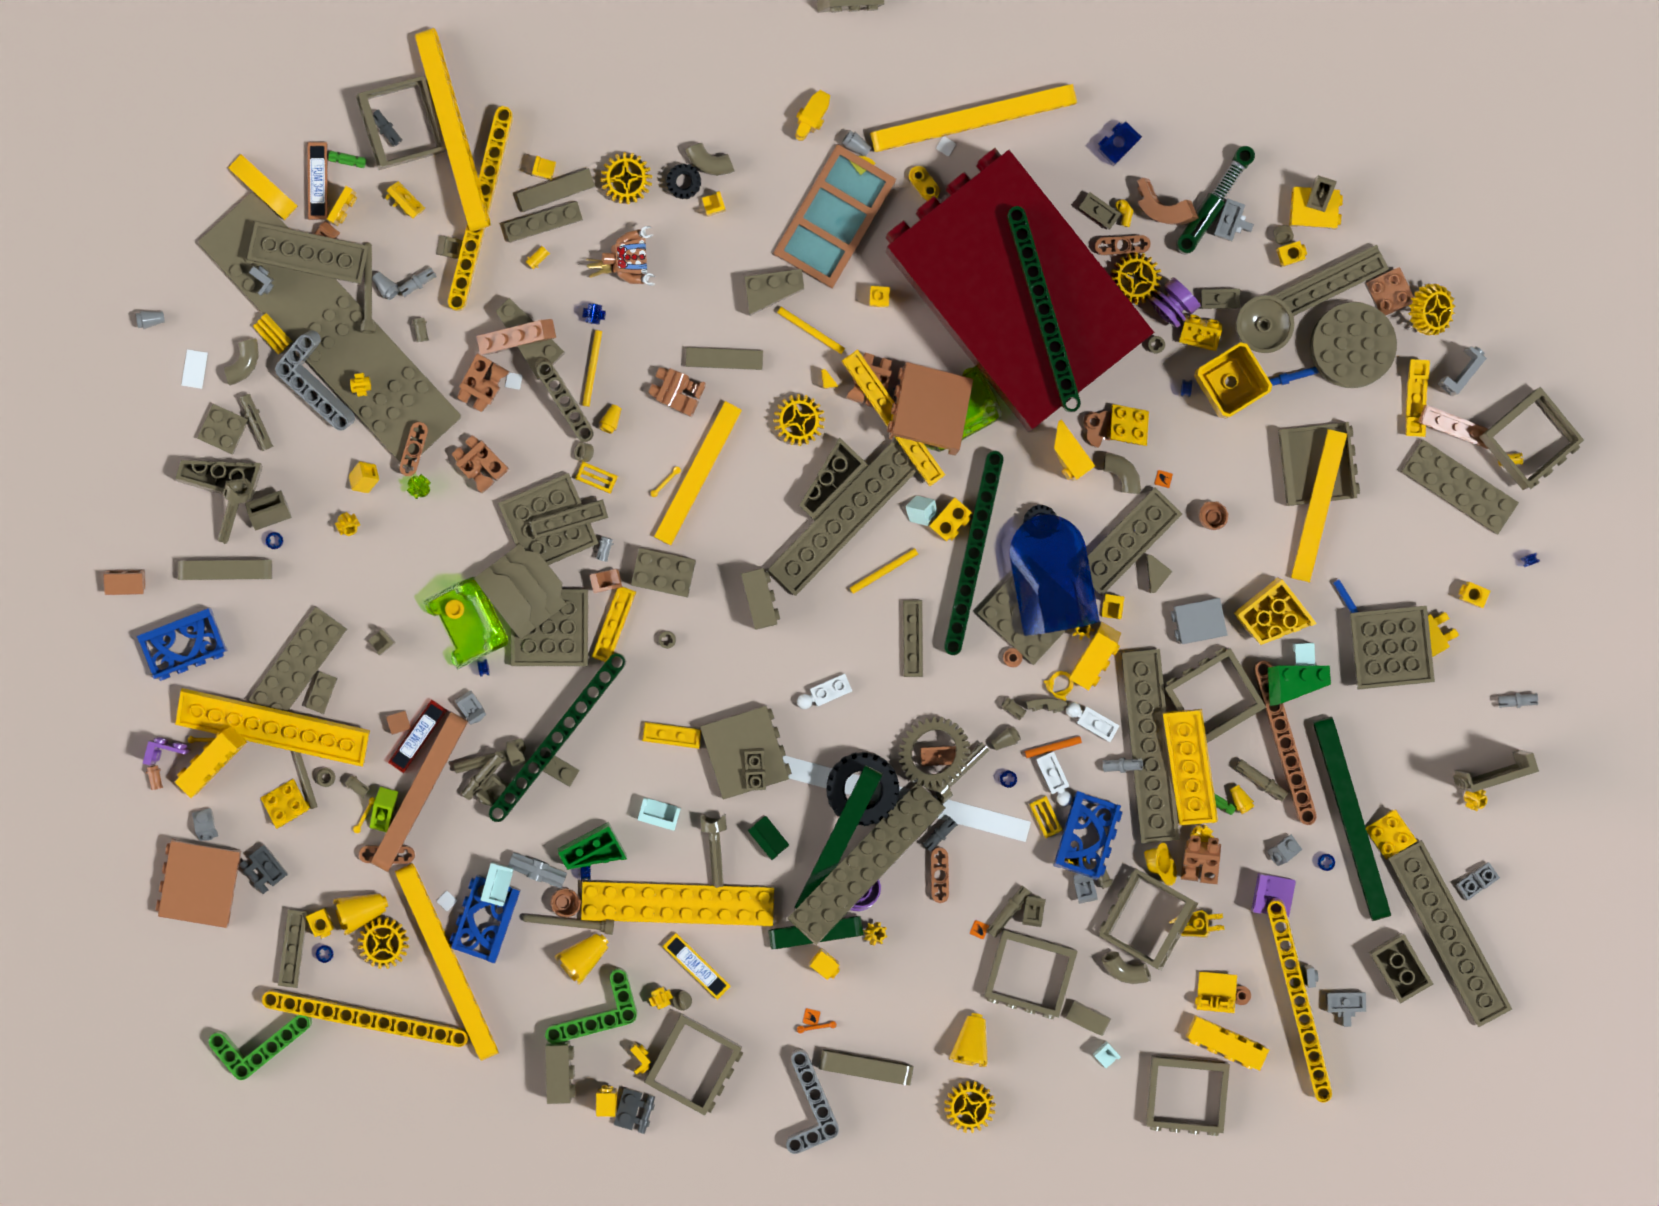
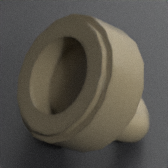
(1283, 234)
(584, 452)
(682, 1000)

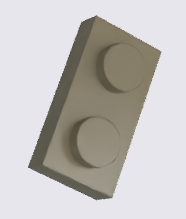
(1099, 210)
(1220, 298)
(321, 692)
(560, 769)

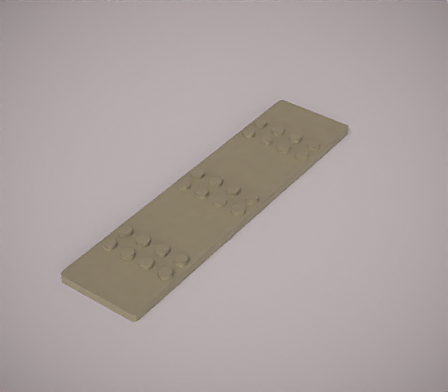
(321, 304)

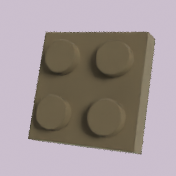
(223, 429)

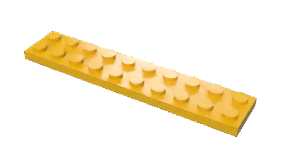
(273, 727)
(677, 903)

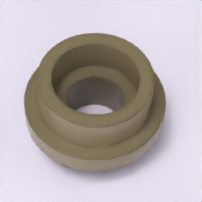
(319, 777)

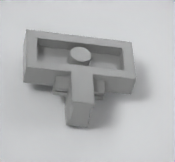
(1232, 221)
(1346, 1005)

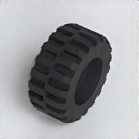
(854, 763)

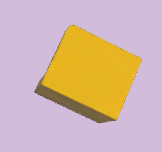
(543, 168)
(713, 204)
(363, 477)
(1112, 606)

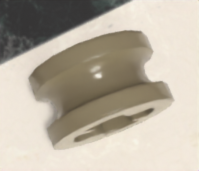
(1152, 340)
(671, 644)

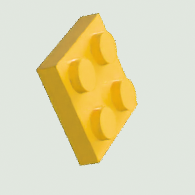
(339, 210)

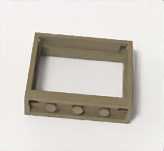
(372, 132)
(1559, 420)
(1204, 665)
(1116, 910)
(1038, 943)
(1190, 1064)
(726, 1073)

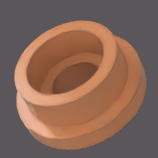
(1017, 662)
(1247, 995)

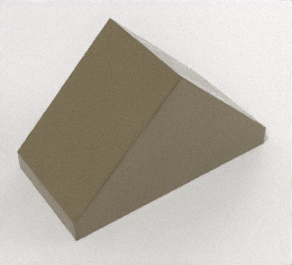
(1321, 193)
(1156, 573)

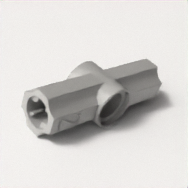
(537, 870)

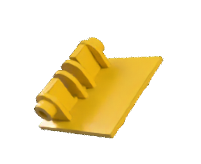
(1129, 425)
(285, 803)
(1391, 834)
(1216, 992)

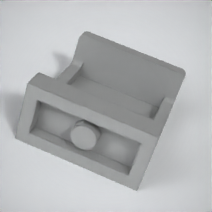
(1454, 387)
(1199, 621)

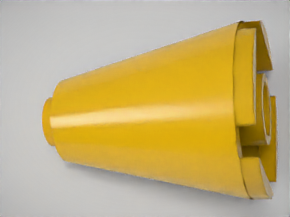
(359, 910)
(582, 957)
(971, 1042)

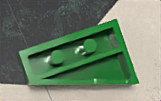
(1295, 681)
(592, 848)

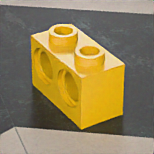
(947, 516)
(825, 964)
(606, 1101)

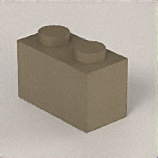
(268, 510)

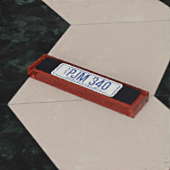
(417, 736)

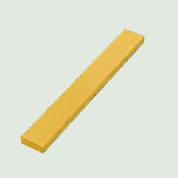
(883, 404)
(698, 473)
(1318, 505)

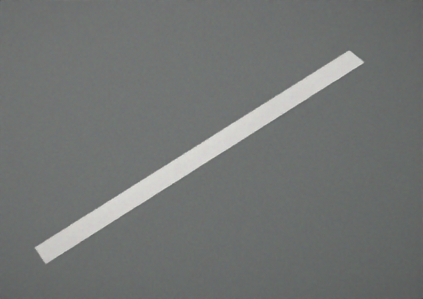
(959, 812)

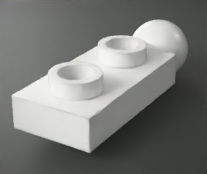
(825, 692)
(1093, 721)
(1055, 777)

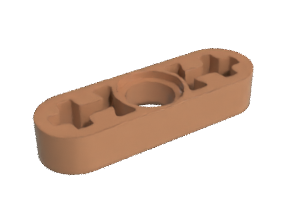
(1127, 238)
(422, 436)
(401, 860)
(945, 889)

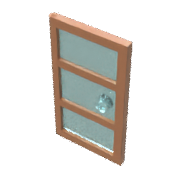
(834, 216)

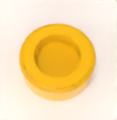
(454, 609)

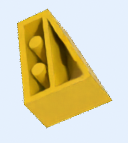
(1096, 656)

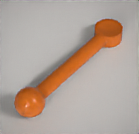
(801, 1029)

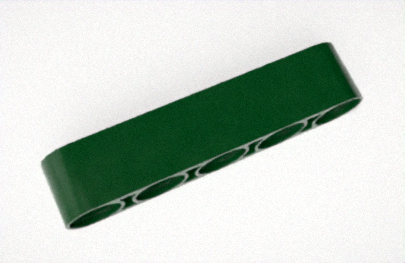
(792, 936)

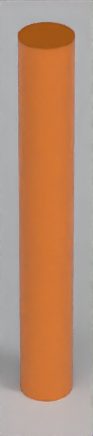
(1052, 747)

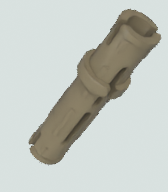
(247, 401)
(478, 781)
(1267, 784)
(1006, 914)

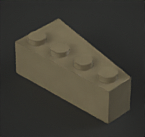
(513, 316)
(213, 475)
(833, 479)

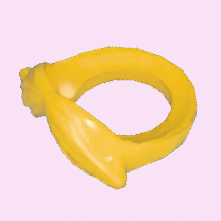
(1062, 694)

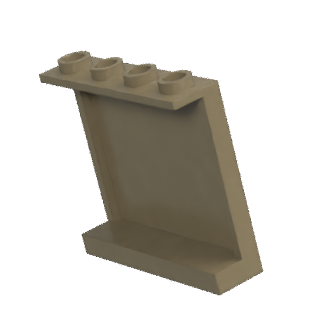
(1300, 460)
(731, 737)
(1524, 766)

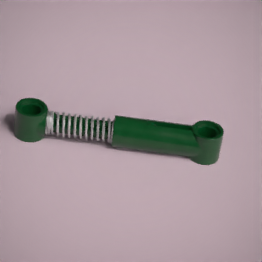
(1214, 201)

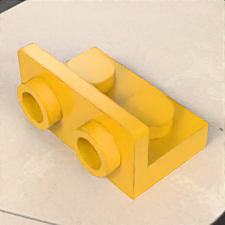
(1201, 332)

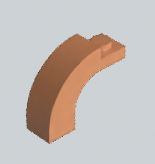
(1174, 215)

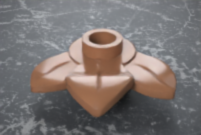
(1099, 431)

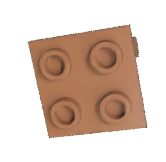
(1390, 291)

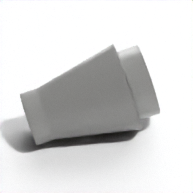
(856, 143)
(386, 287)
(149, 318)

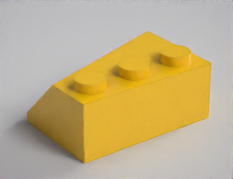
(1071, 454)
(1273, 613)

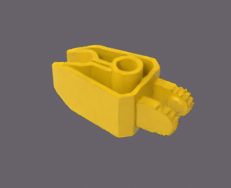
(811, 116)
(1199, 924)

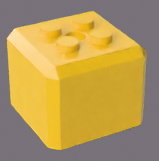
(1249, 376)

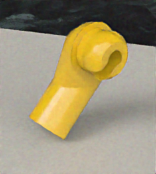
(1126, 211)

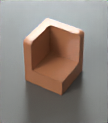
(605, 581)

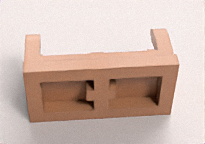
(124, 582)
(937, 755)

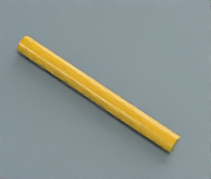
(811, 330)
(592, 368)
(883, 571)

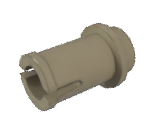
(420, 329)
(1013, 708)
(357, 786)
(1105, 881)

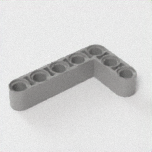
(311, 383)
(815, 1104)

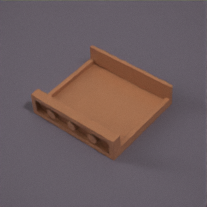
(930, 407)
(198, 883)

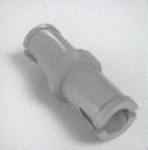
(417, 281)
(1518, 700)
(1123, 765)

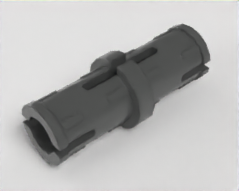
(386, 128)
(940, 834)

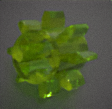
(418, 486)

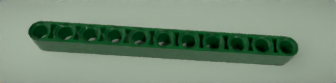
(1039, 300)
(967, 560)
(549, 742)
(1352, 818)

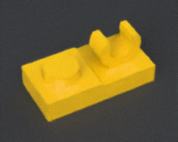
(406, 200)

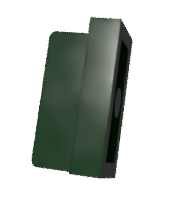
(768, 837)

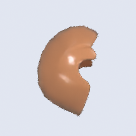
(1213, 515)
(565, 903)

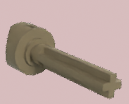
(235, 492)
(513, 753)
(944, 794)
(713, 827)

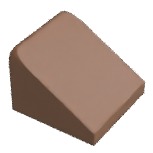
(327, 231)
(398, 722)

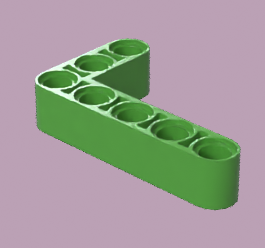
(599, 1017)
(263, 1050)

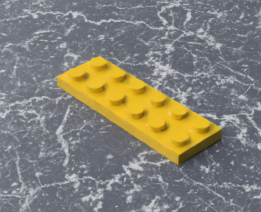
(1190, 767)

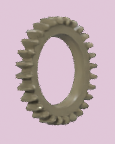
(958, 763)

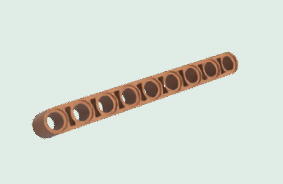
(1283, 753)
(419, 792)

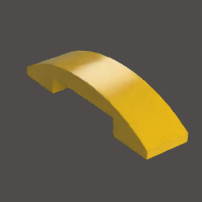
(263, 187)
(1416, 396)

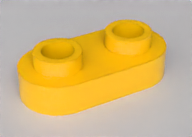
(925, 182)

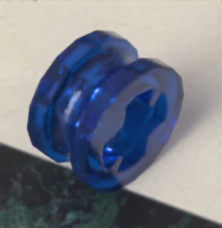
(1186, 388)
(268, 540)
(1530, 559)
(483, 667)
(1004, 774)
(1330, 866)
(586, 873)
(324, 960)

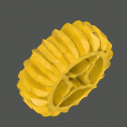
(617, 178)
(1145, 281)
(1431, 309)
(814, 414)
(390, 949)
(961, 1110)

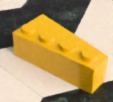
(210, 761)

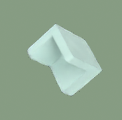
(922, 510)
(1304, 654)
(1106, 1054)

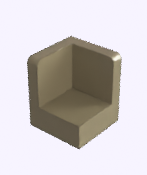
(381, 641)

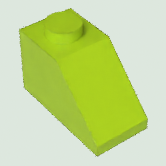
(383, 809)

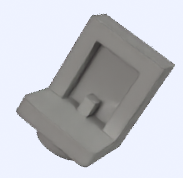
(262, 275)
(471, 707)
(204, 825)
(1284, 850)
(1084, 888)
(1310, 976)

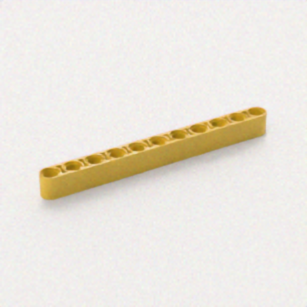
(973, 118)
(453, 129)
(491, 182)
(446, 962)
(1300, 1009)
(355, 1020)

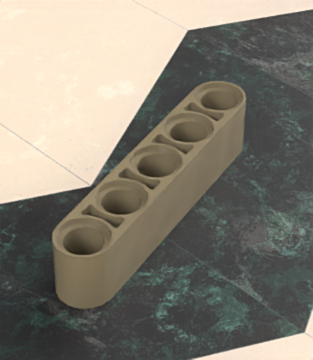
(567, 408)
(224, 569)
(866, 1067)

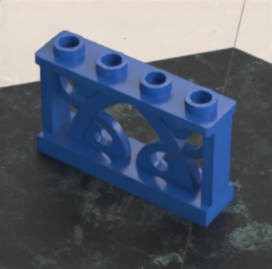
(156, 638)
(1065, 850)
(493, 944)

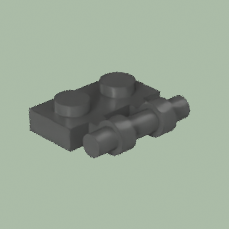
(268, 866)
(628, 1109)

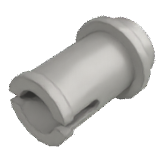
(604, 548)

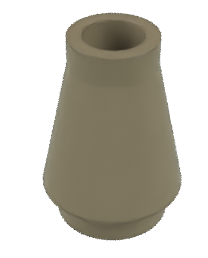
(1007, 738)

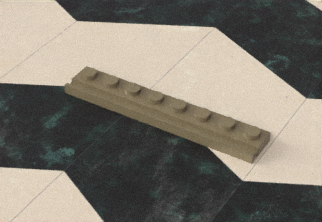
(1333, 281)

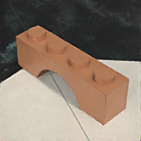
(516, 336)

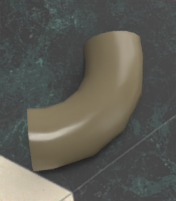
(707, 163)
(245, 364)
(1125, 471)
(1125, 972)

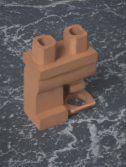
(882, 372)
(476, 384)
(672, 388)
(476, 459)
(1202, 854)

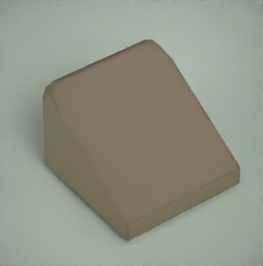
(449, 247)

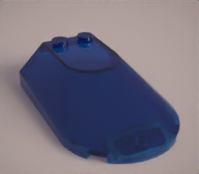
(1052, 576)

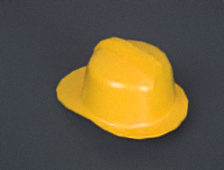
(1161, 863)

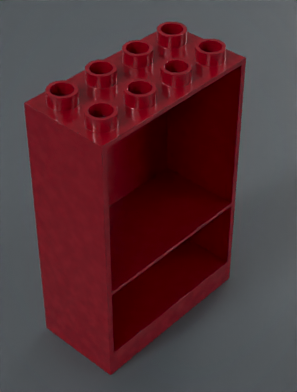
(973, 282)

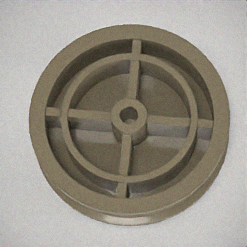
(1353, 345)

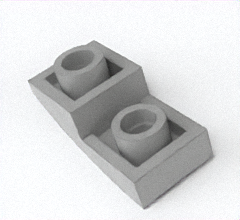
(1477, 881)

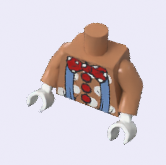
(629, 257)

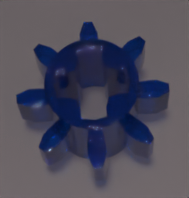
(594, 314)

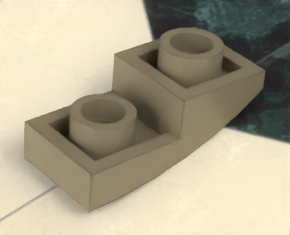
(1052, 704)
(755, 769)
(1088, 1018)

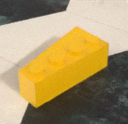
(1227, 1042)

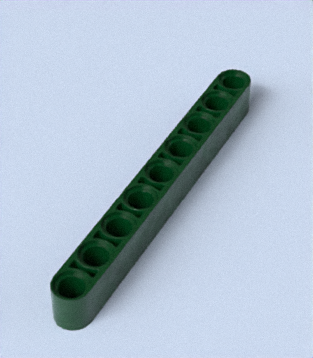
(842, 830)

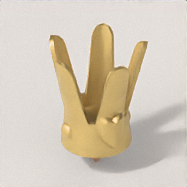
(605, 268)

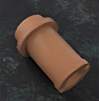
(154, 777)

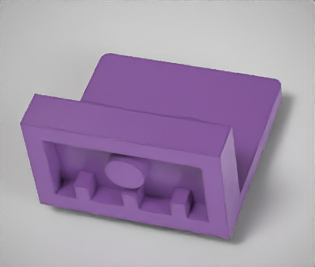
(153, 753)
(1272, 887)

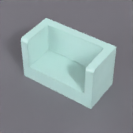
(659, 813)
(497, 884)

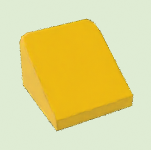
(828, 381)

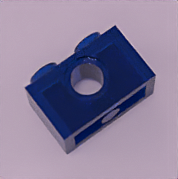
(1129, 137)

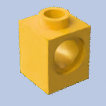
(1283, 256)
(879, 296)
(1482, 596)
(320, 914)

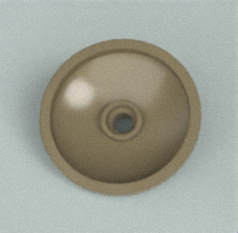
(1278, 319)

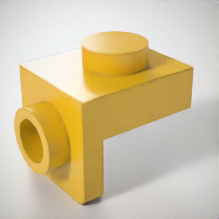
(641, 1054)

